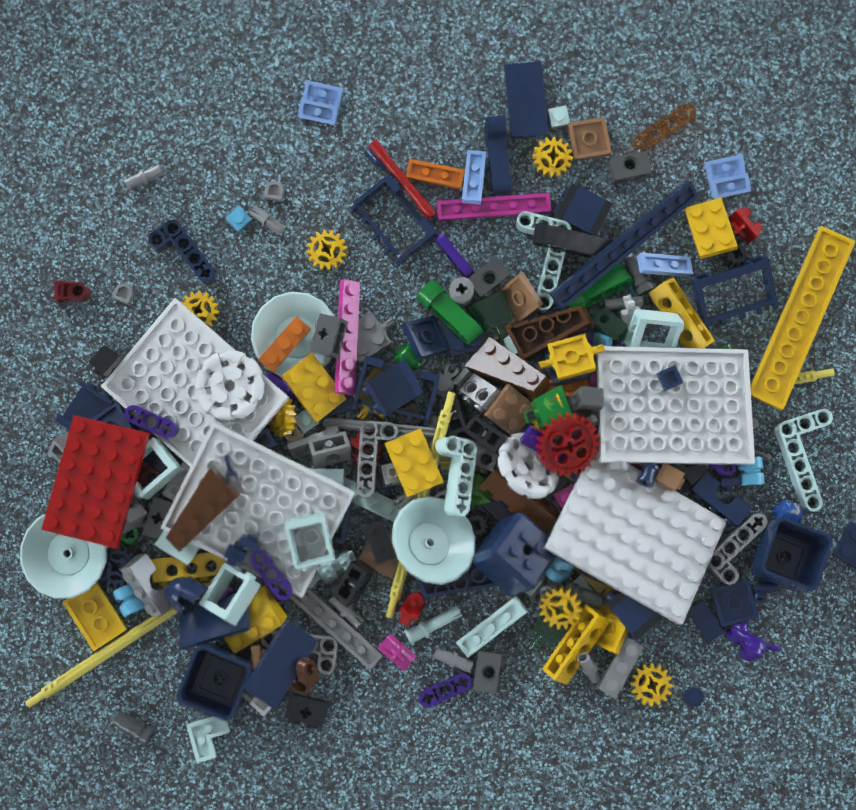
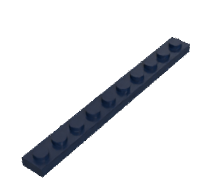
(624, 245)

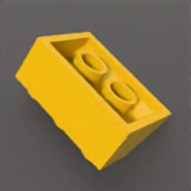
(264, 618)

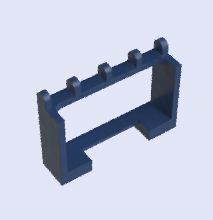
(395, 189)
(751, 265)
(423, 376)

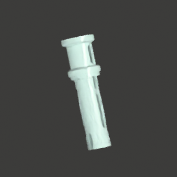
(424, 629)

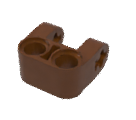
(306, 676)

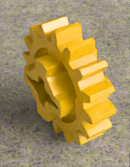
(544, 157)
(332, 246)
(202, 304)
(283, 420)
(552, 603)
(659, 681)

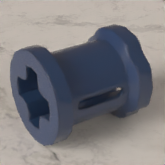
(647, 474)

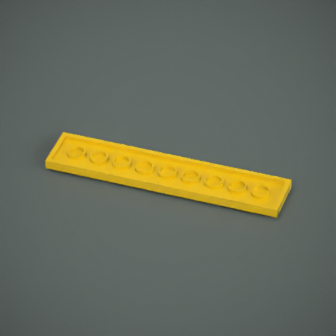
(801, 318)

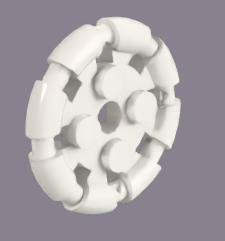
(218, 385)
(515, 460)

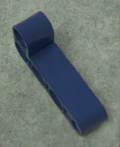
(498, 154)
(187, 253)

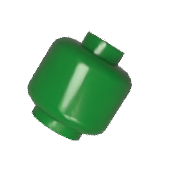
(407, 353)

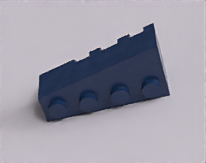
(470, 580)

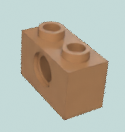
(669, 477)

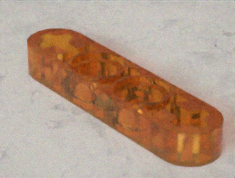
(664, 128)

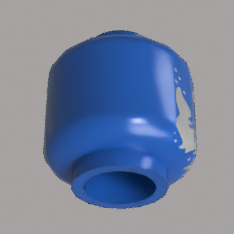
(788, 510)

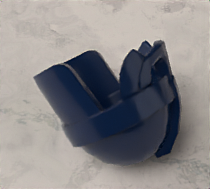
(183, 592)

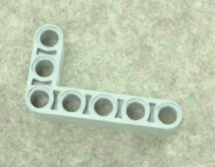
(551, 256)
(800, 456)

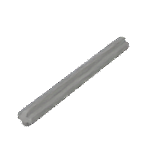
(355, 425)

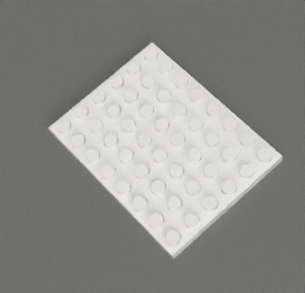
(163, 375)
(690, 424)
(271, 493)
(637, 538)

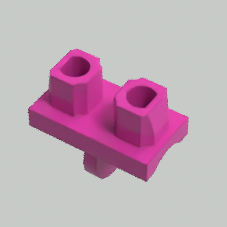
(397, 652)

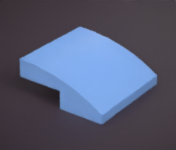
(320, 102)
(727, 176)

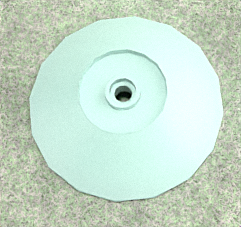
(277, 315)
(450, 541)
(50, 569)

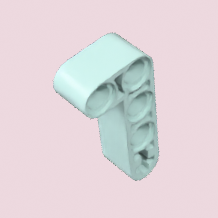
(458, 502)

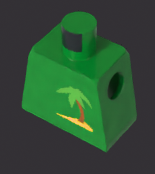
(548, 406)

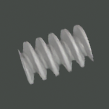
(464, 285)

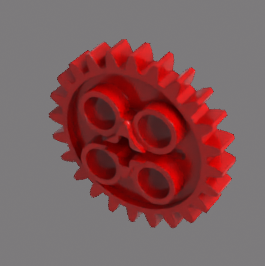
(564, 428)

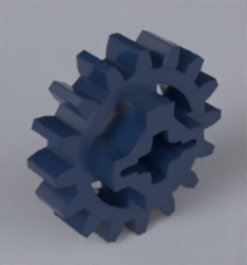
(112, 561)

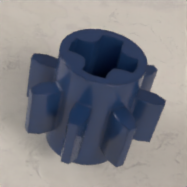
(235, 554)

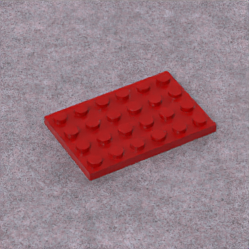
(95, 482)

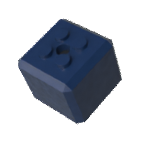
(807, 554)
(503, 558)
(202, 691)

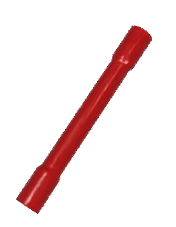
(382, 155)

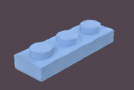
(474, 177)
(664, 264)

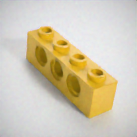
(682, 306)
(201, 560)
(578, 639)

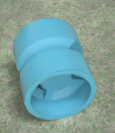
(752, 473)
(559, 570)
(128, 600)

